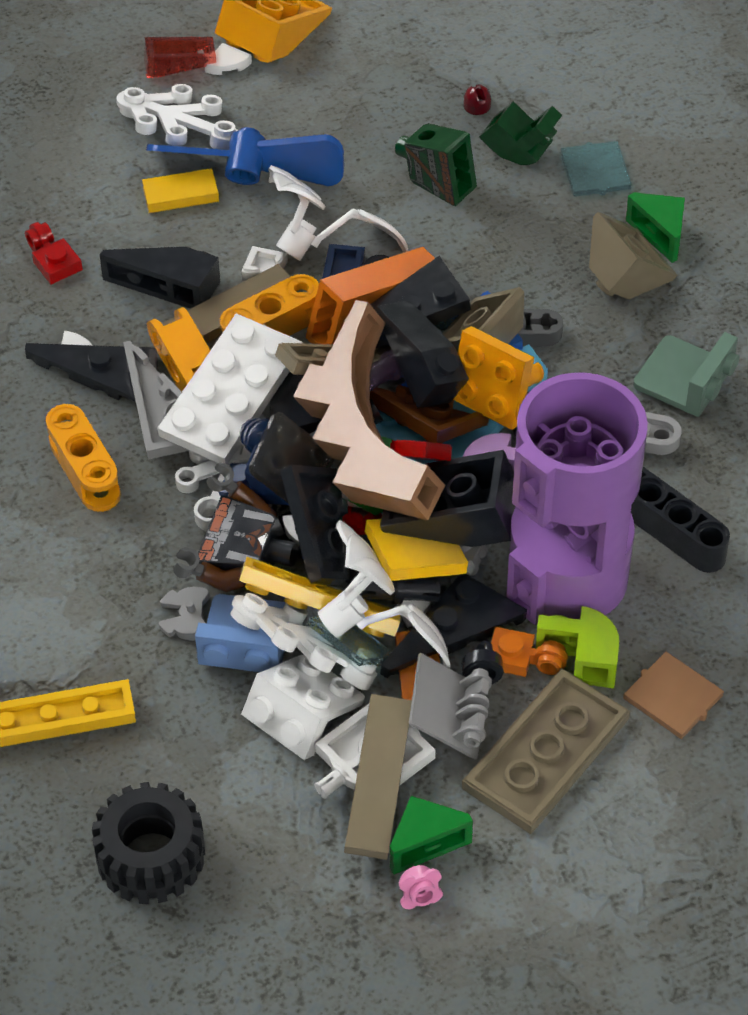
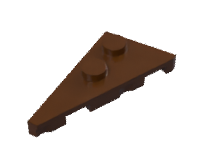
(433, 423)

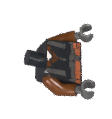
(239, 529)

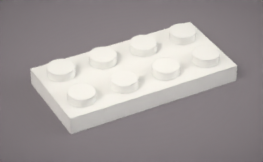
(227, 390)

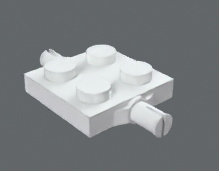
(343, 749)

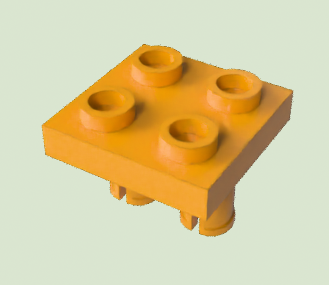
(496, 376)

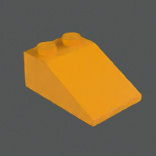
(269, 26)

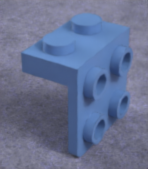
(232, 645)

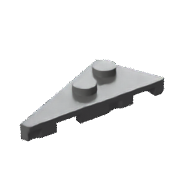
(154, 399)

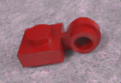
(53, 260)

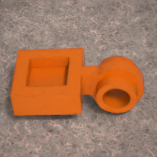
(519, 651)

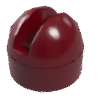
(472, 103)

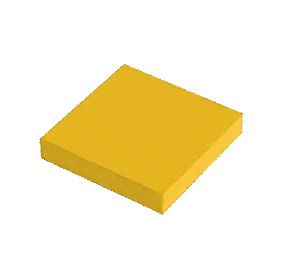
(414, 557)

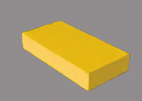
(180, 190)

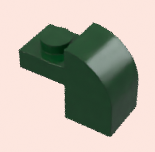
(518, 136)

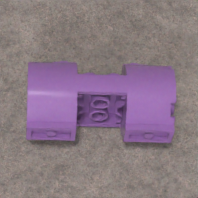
(574, 495)

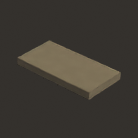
(545, 750)

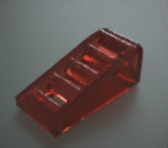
(169, 54)

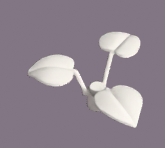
(300, 233)
(350, 607)

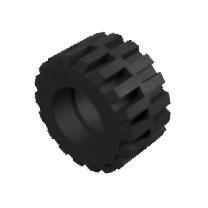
(142, 813)

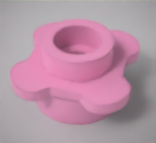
(420, 886)

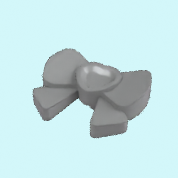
(191, 611)

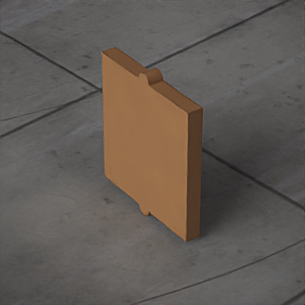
(673, 695)

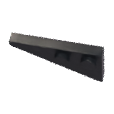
(91, 365)
(462, 615)

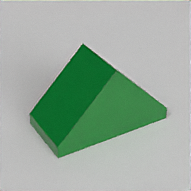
(658, 220)
(427, 833)

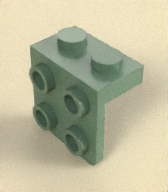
(687, 374)

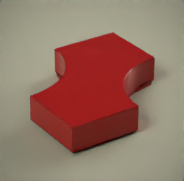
(422, 450)

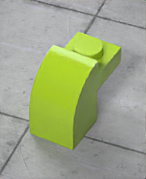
(590, 639)

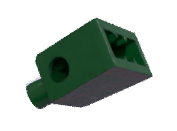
(440, 161)

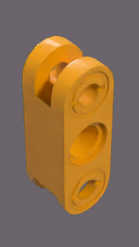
(278, 305)
(179, 346)
(83, 457)

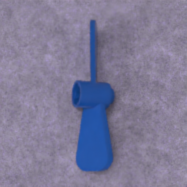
(307, 158)

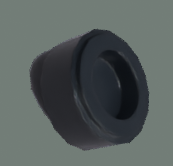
(483, 658)

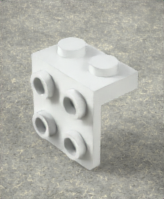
(297, 702)

